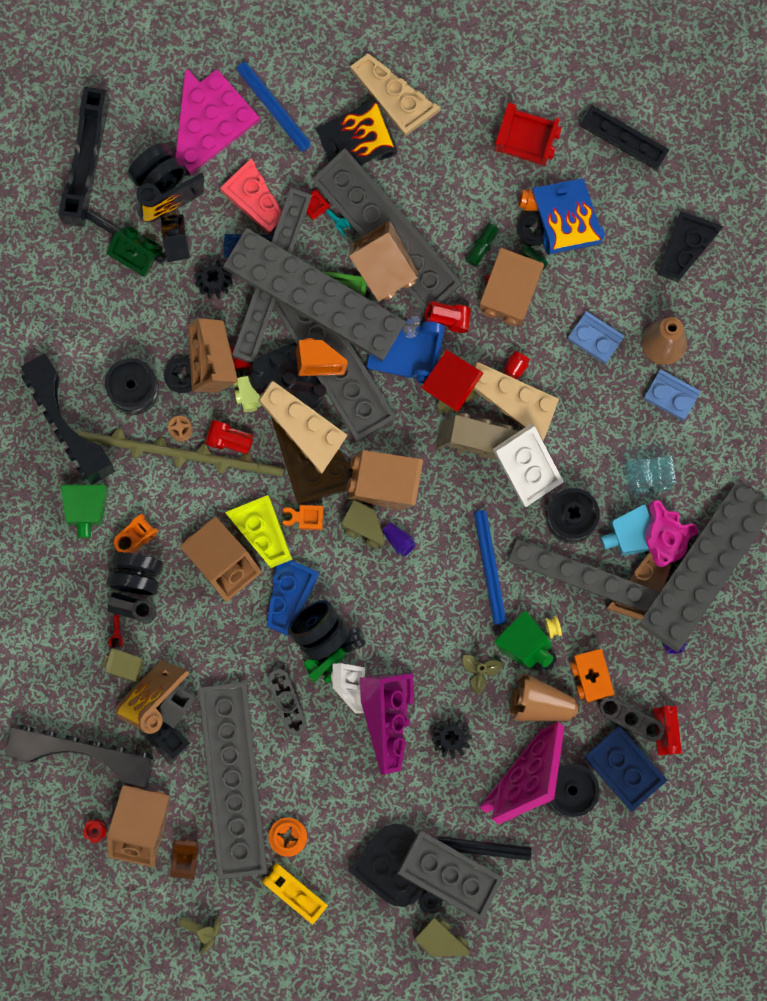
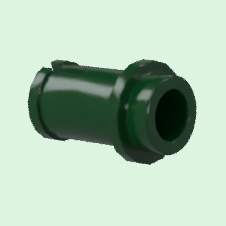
(529, 253)

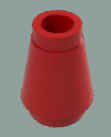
(516, 365)

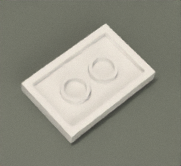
(528, 465)

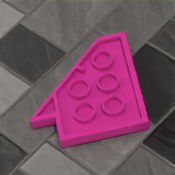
(210, 119)
(530, 779)

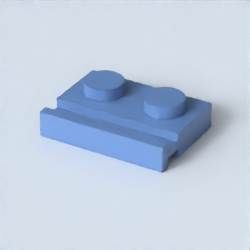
(596, 337)
(672, 395)

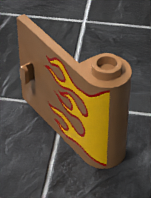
(140, 704)

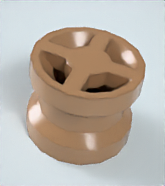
(179, 423)

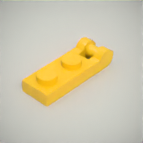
(295, 894)

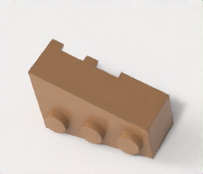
(210, 356)

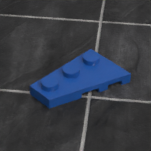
(290, 593)

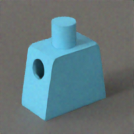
(628, 532)

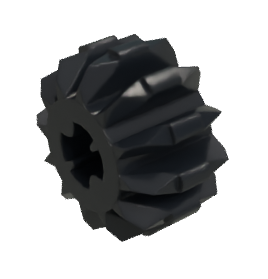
(203, 280)
(456, 732)

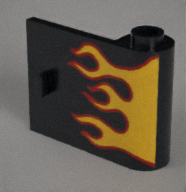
(361, 132)
(154, 205)

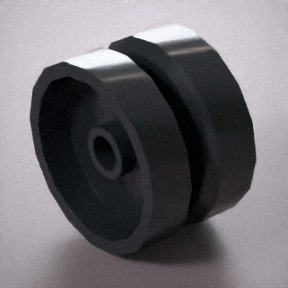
(158, 168)
(119, 381)
(574, 502)
(134, 573)
(318, 630)
(585, 791)

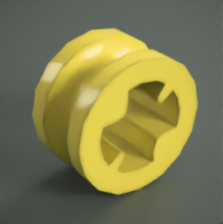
(553, 627)

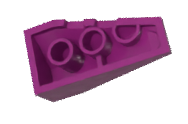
(385, 709)

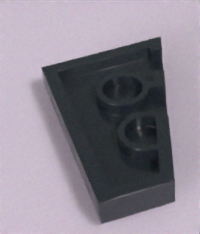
(686, 245)

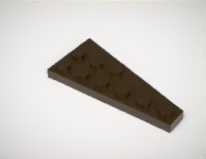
(305, 479)

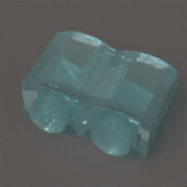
(650, 474)

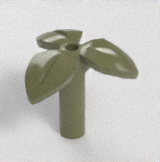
(490, 668)
(205, 934)

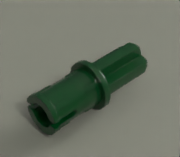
(482, 245)

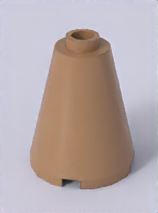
(665, 341)
(540, 702)

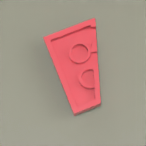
(252, 196)

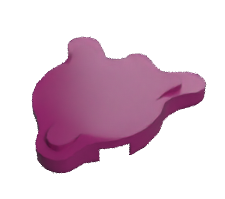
(666, 536)

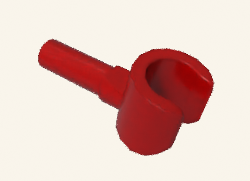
(116, 632)

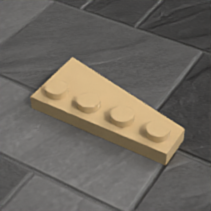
(399, 101)
(517, 399)
(304, 426)

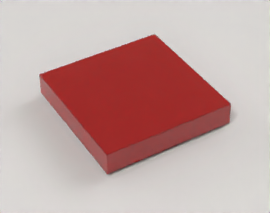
(452, 380)

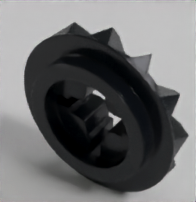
(526, 221)
(176, 367)

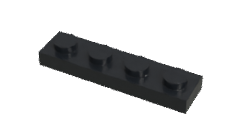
(624, 137)

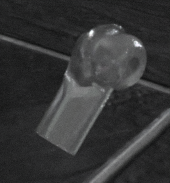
(413, 322)

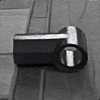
(130, 607)

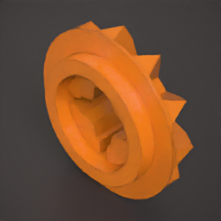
(293, 847)

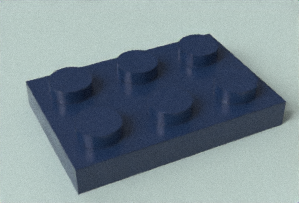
(625, 769)

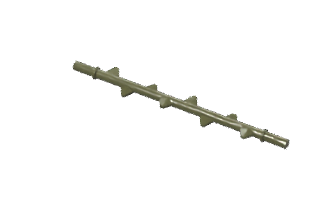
(180, 455)

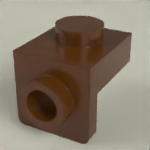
(184, 859)

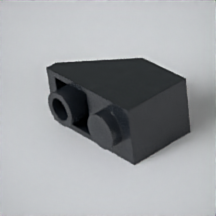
(175, 237)

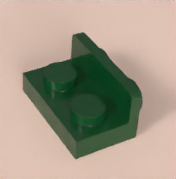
(134, 250)

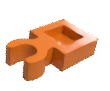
(308, 518)

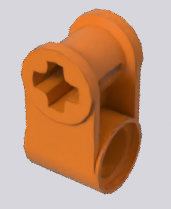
(135, 534)

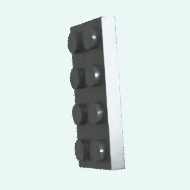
(450, 875)

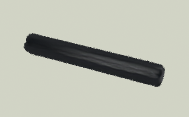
(487, 848)

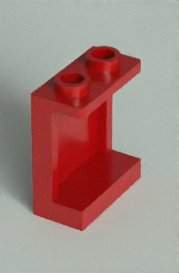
(527, 136)

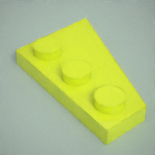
(262, 529)

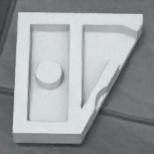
(347, 684)

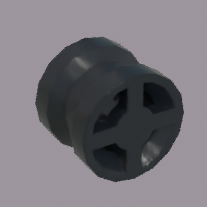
(353, 640)

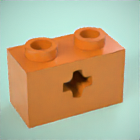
(595, 663)

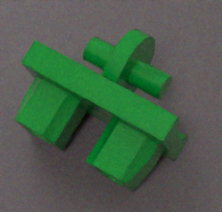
(317, 671)

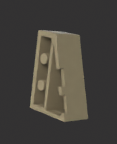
(472, 435)

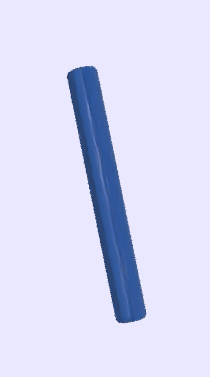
(273, 106)
(490, 567)

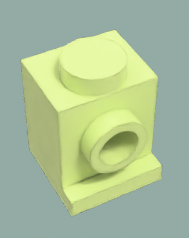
(246, 395)

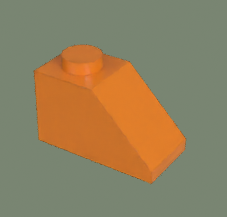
(318, 358)

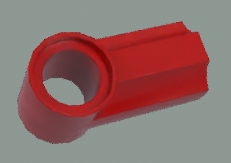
(454, 317)
(223, 436)

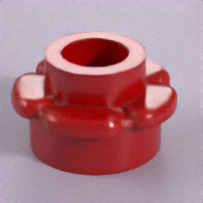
(88, 830)

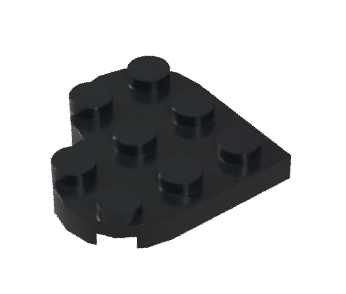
(282, 369)
(380, 863)

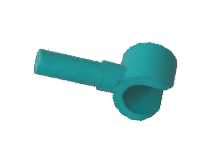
(340, 223)

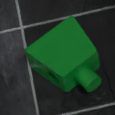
(84, 507)
(525, 642)

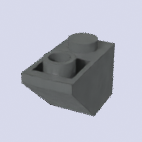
(176, 705)

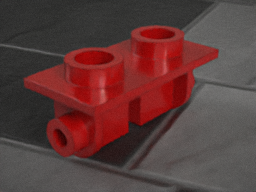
(670, 742)

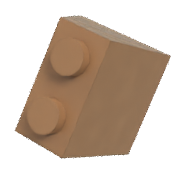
(383, 261)
(511, 287)
(384, 479)
(221, 558)
(138, 826)

